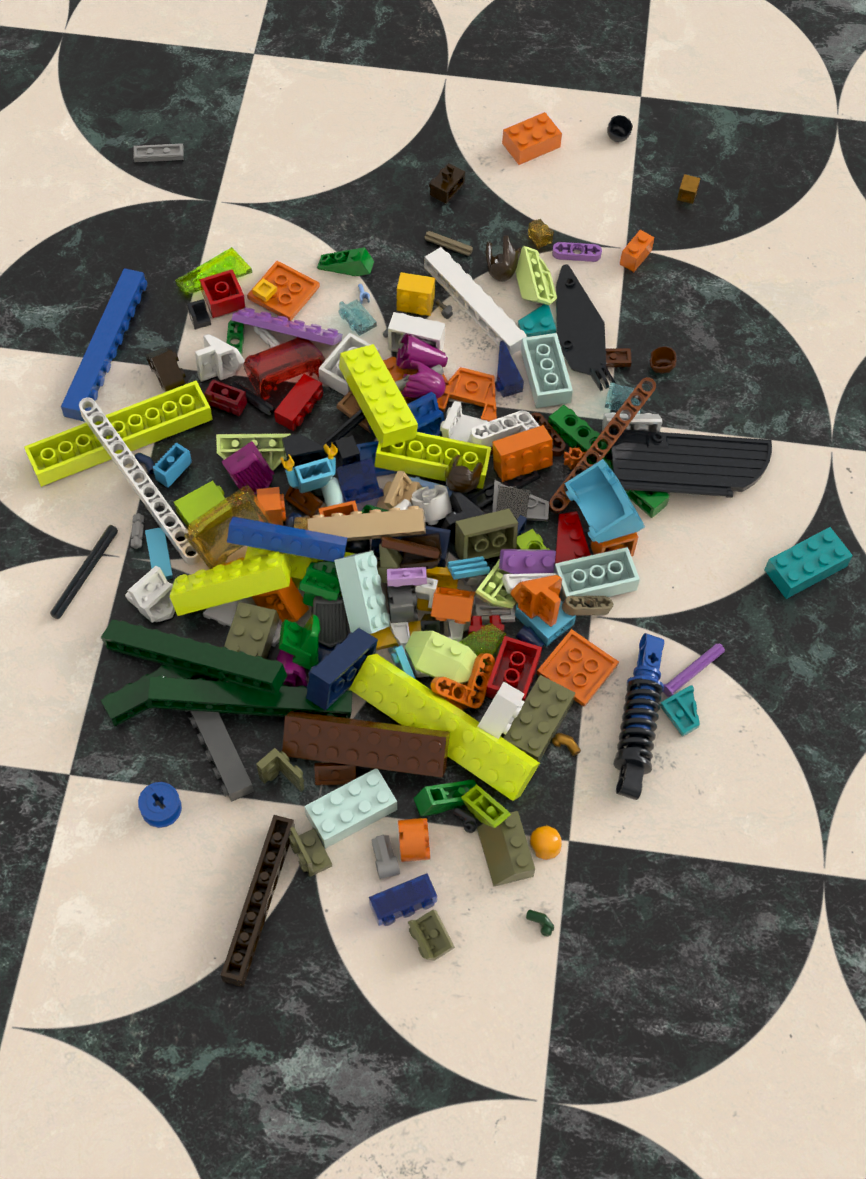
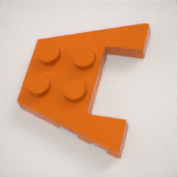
(471, 388)

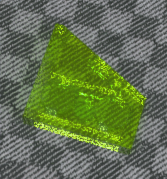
(484, 640)

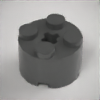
(402, 603)

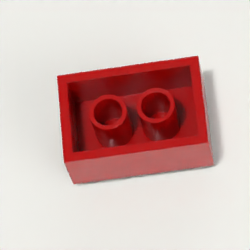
(514, 666)

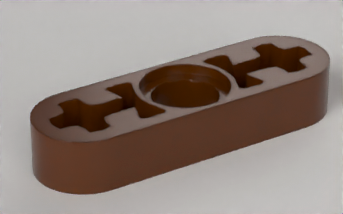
(558, 441)

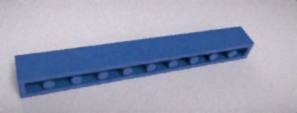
(104, 342)

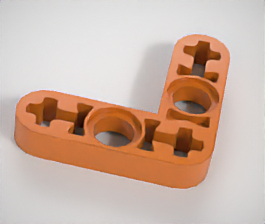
(467, 691)

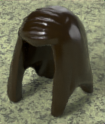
(503, 265)
(461, 478)

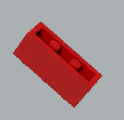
(299, 402)

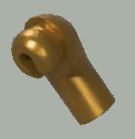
(568, 741)

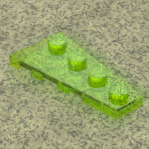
(223, 262)

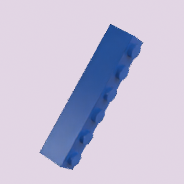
(286, 539)

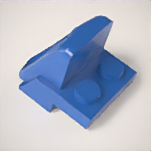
(427, 414)

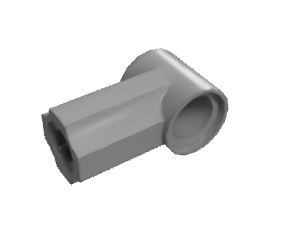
(386, 861)

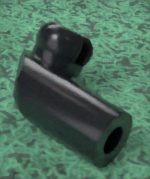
(468, 819)

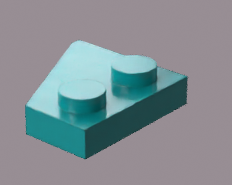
(538, 322)
(682, 710)

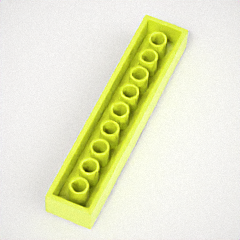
(136, 425)
(417, 706)

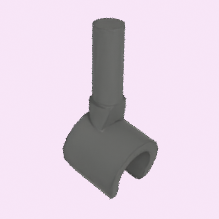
(446, 312)

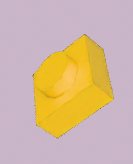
(264, 290)

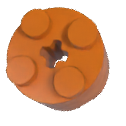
(414, 839)

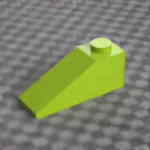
(485, 807)

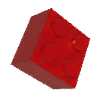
(222, 293)

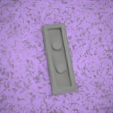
(162, 152)

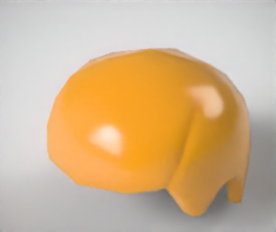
(546, 842)

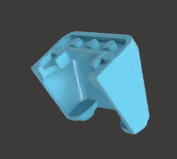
(604, 503)

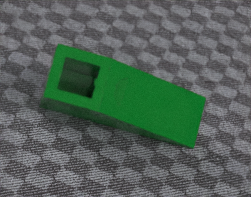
(348, 262)

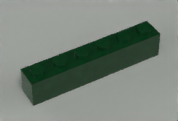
(134, 696)

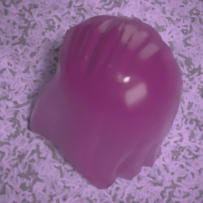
(423, 382)

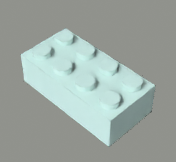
(546, 370)
(598, 575)
(362, 592)
(351, 808)

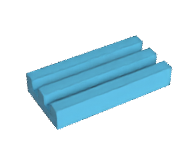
(468, 567)

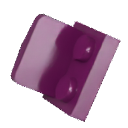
(249, 468)

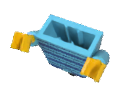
(312, 474)

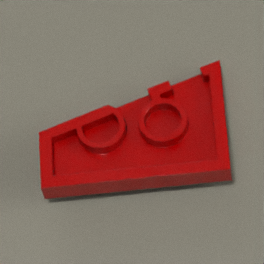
(570, 538)

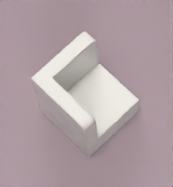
(426, 591)

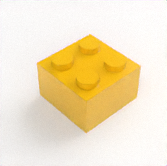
(415, 294)

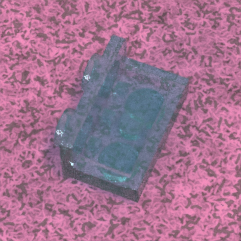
(357, 317)

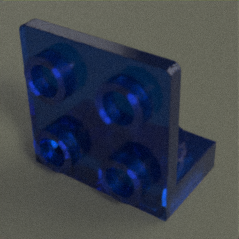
(359, 481)

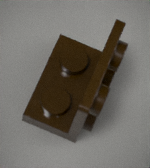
(413, 560)

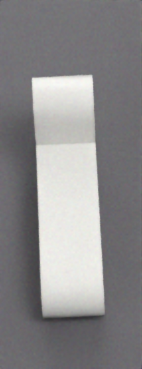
(501, 428)

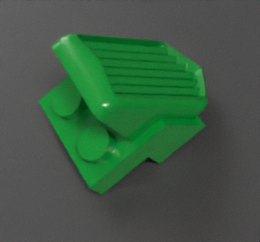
(320, 580)
(301, 641)

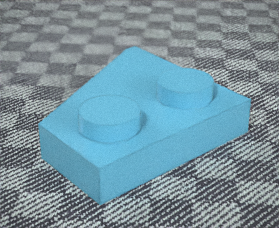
(400, 659)

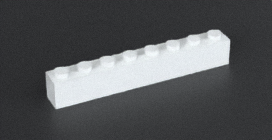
(474, 300)

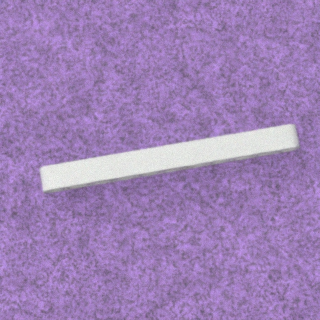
(134, 473)

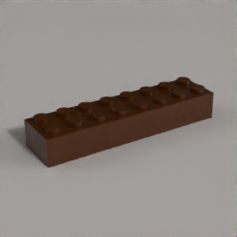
(366, 743)

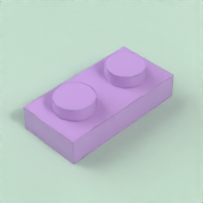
(406, 576)

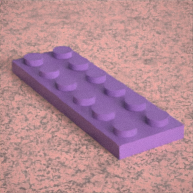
(283, 325)

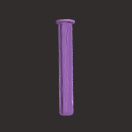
(693, 669)

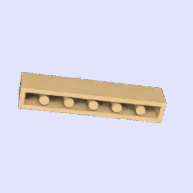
(371, 525)

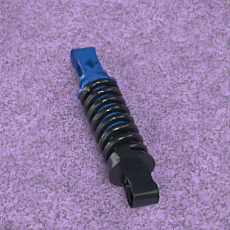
(639, 718)

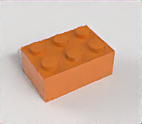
(531, 138)
(522, 453)

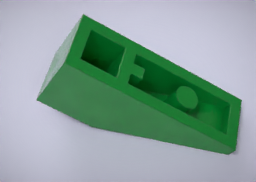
(442, 797)

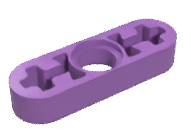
(589, 256)

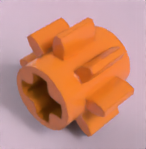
(573, 457)

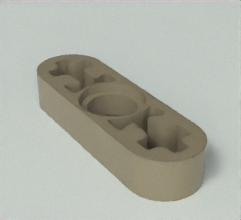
(575, 605)

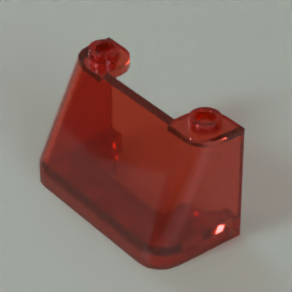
(281, 364)

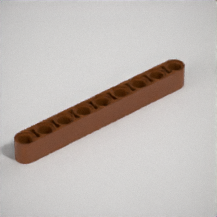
(607, 438)

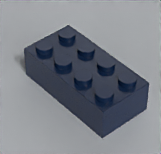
(339, 668)

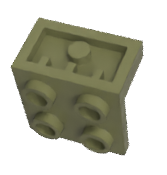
(277, 761)
(310, 851)

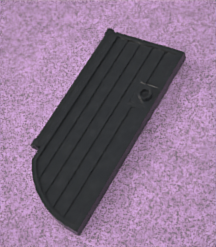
(688, 462)

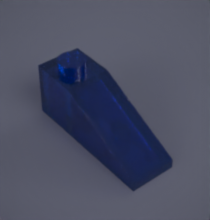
(508, 376)

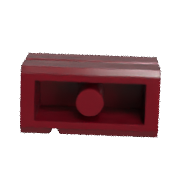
(226, 397)

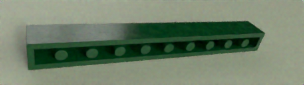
(195, 656)
(238, 699)

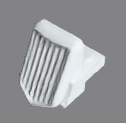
(217, 359)
(152, 596)

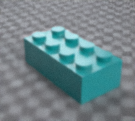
(808, 562)

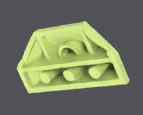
(534, 278)
(268, 444)
(493, 589)
(440, 656)

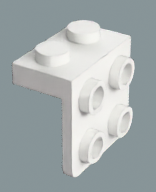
(458, 425)

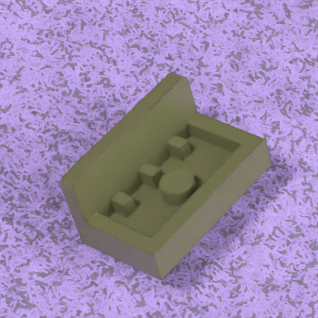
(431, 936)

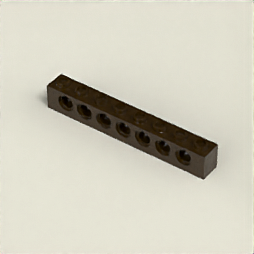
(257, 902)

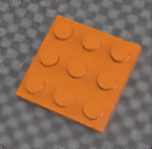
(292, 290)
(578, 666)

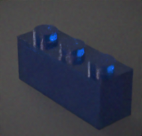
(403, 900)

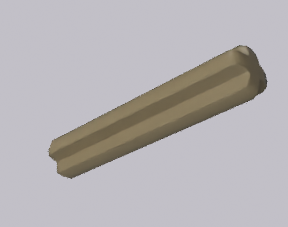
(448, 243)

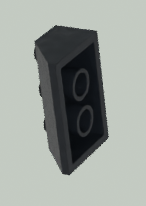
(302, 449)

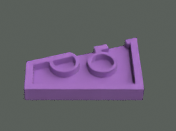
(527, 561)

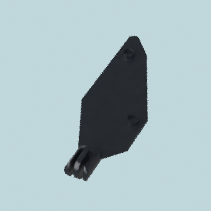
(581, 329)

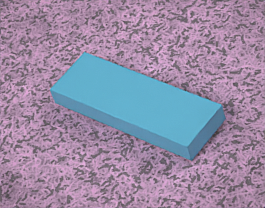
(159, 551)

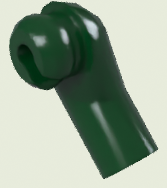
(543, 920)

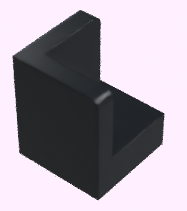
(199, 314)
(429, 623)

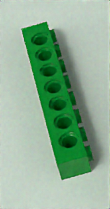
(563, 417)

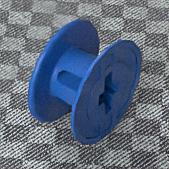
(152, 813)

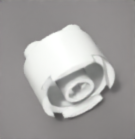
(434, 503)

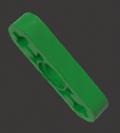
(231, 334)

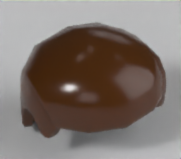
(663, 360)

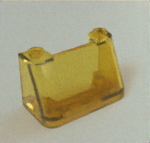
(210, 530)

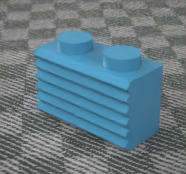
(172, 464)

